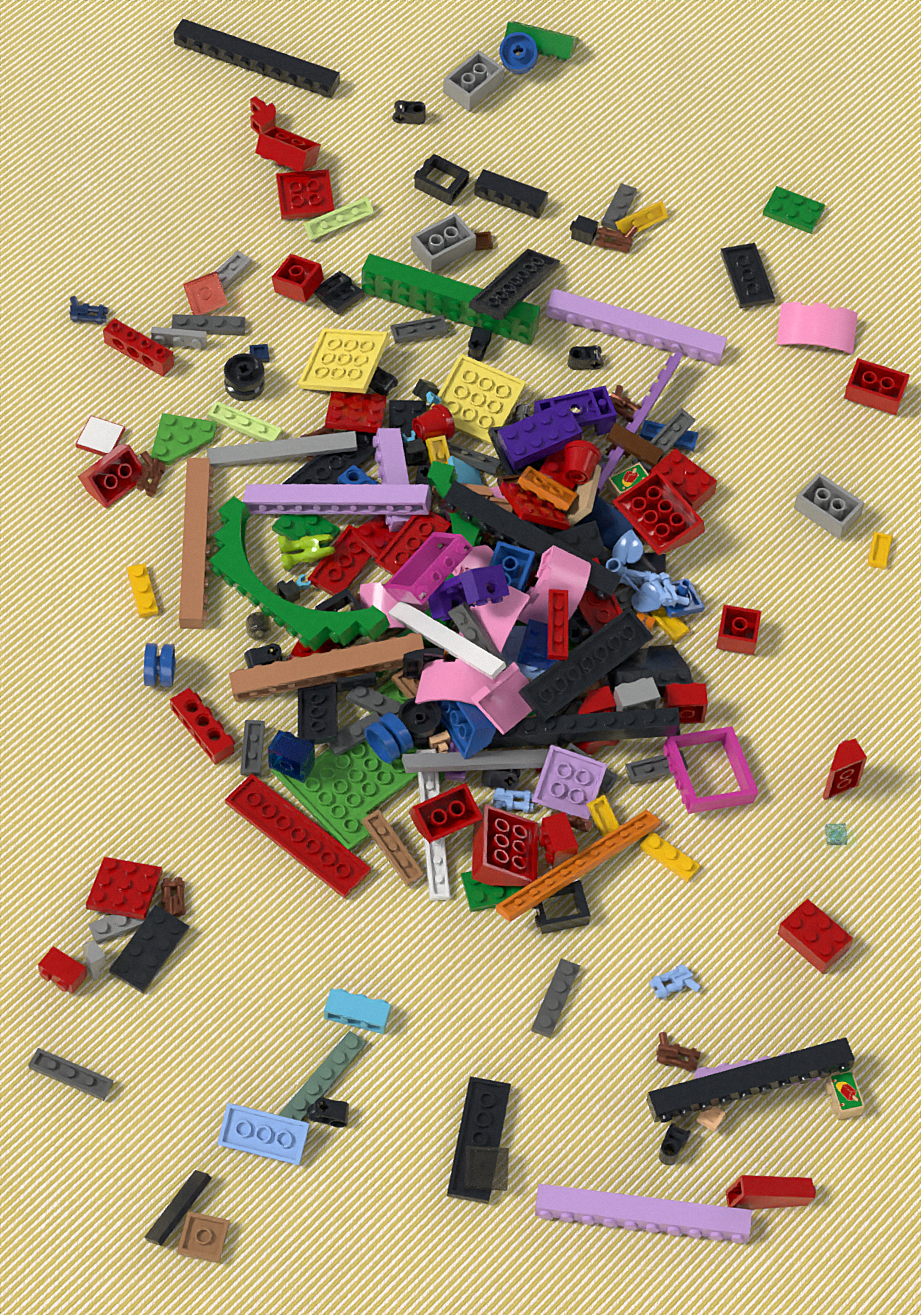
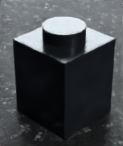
(584, 229)

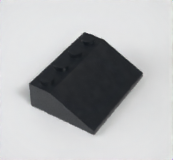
(659, 662)

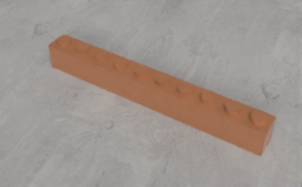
(195, 543)
(323, 667)

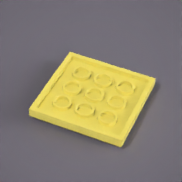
(344, 360)
(479, 397)

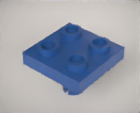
(685, 589)

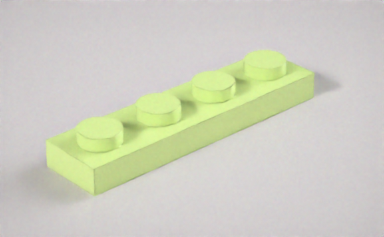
(338, 218)
(244, 422)

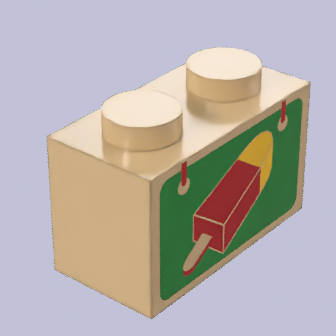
(626, 479)
(844, 1095)

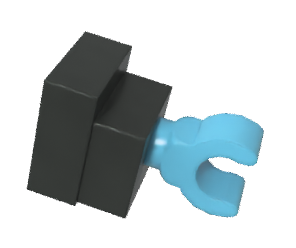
(427, 391)
(416, 449)
(291, 590)

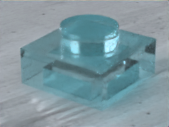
(836, 834)

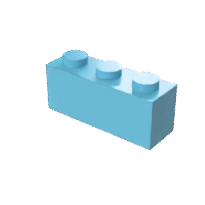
(357, 1010)

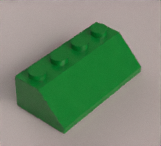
(546, 40)

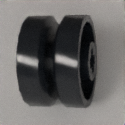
(244, 377)
(420, 720)

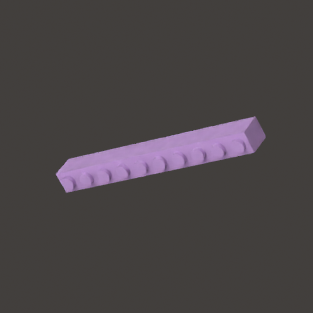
(636, 326)
(338, 499)
(643, 1213)

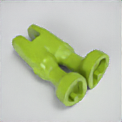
(311, 549)

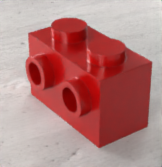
(62, 970)

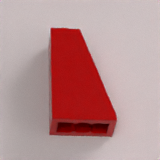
(770, 1192)

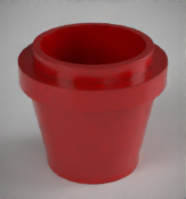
(434, 423)
(580, 461)

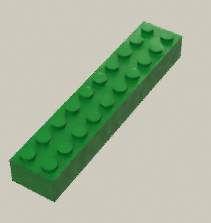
(443, 297)

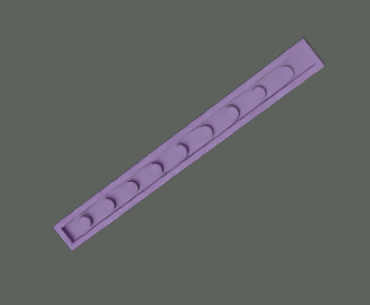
(639, 416)

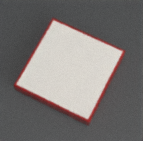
(100, 436)

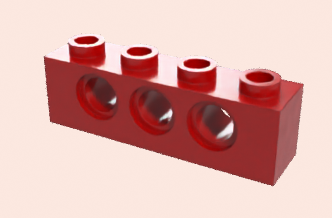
(138, 347)
(215, 749)

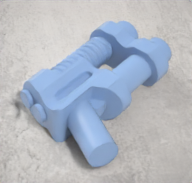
(636, 577)
(668, 593)
(505, 797)
(679, 977)

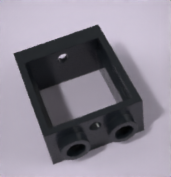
(445, 195)
(338, 602)
(569, 921)

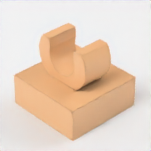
(440, 742)
(711, 1118)

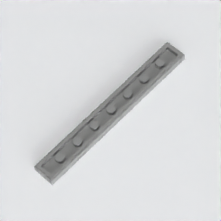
(282, 449)
(480, 761)

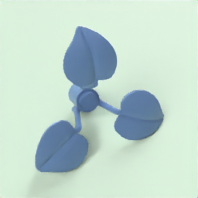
(630, 550)

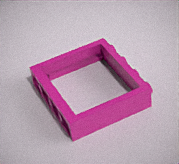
(428, 567)
(736, 758)

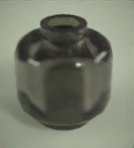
(258, 626)

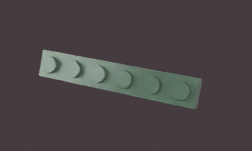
(324, 1076)

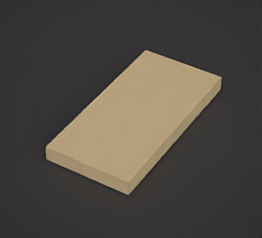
(584, 500)

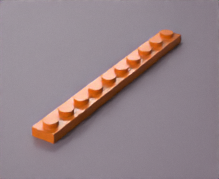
(577, 865)

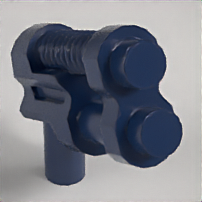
(81, 312)

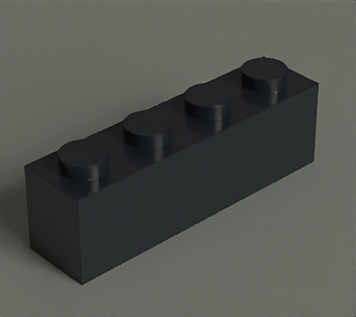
(511, 193)

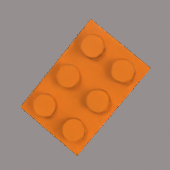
(547, 488)

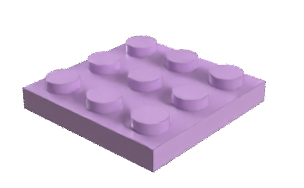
(568, 782)

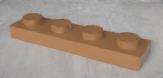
(392, 847)

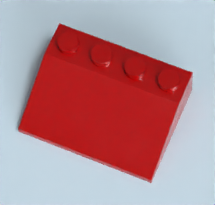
(660, 513)
(504, 848)

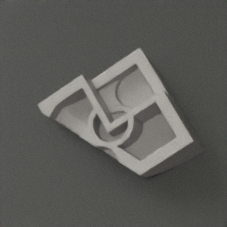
(94, 959)

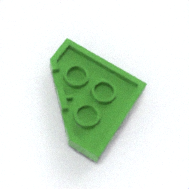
(180, 437)

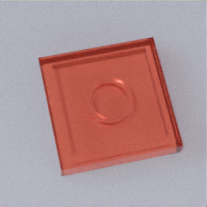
(205, 293)

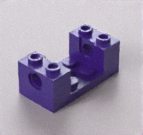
(593, 404)
(472, 586)

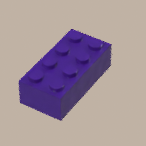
(539, 435)

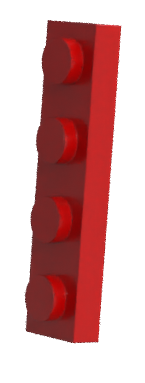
(557, 624)

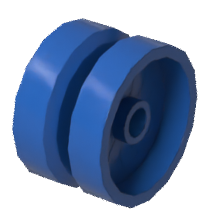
(520, 43)
(163, 664)
(388, 737)

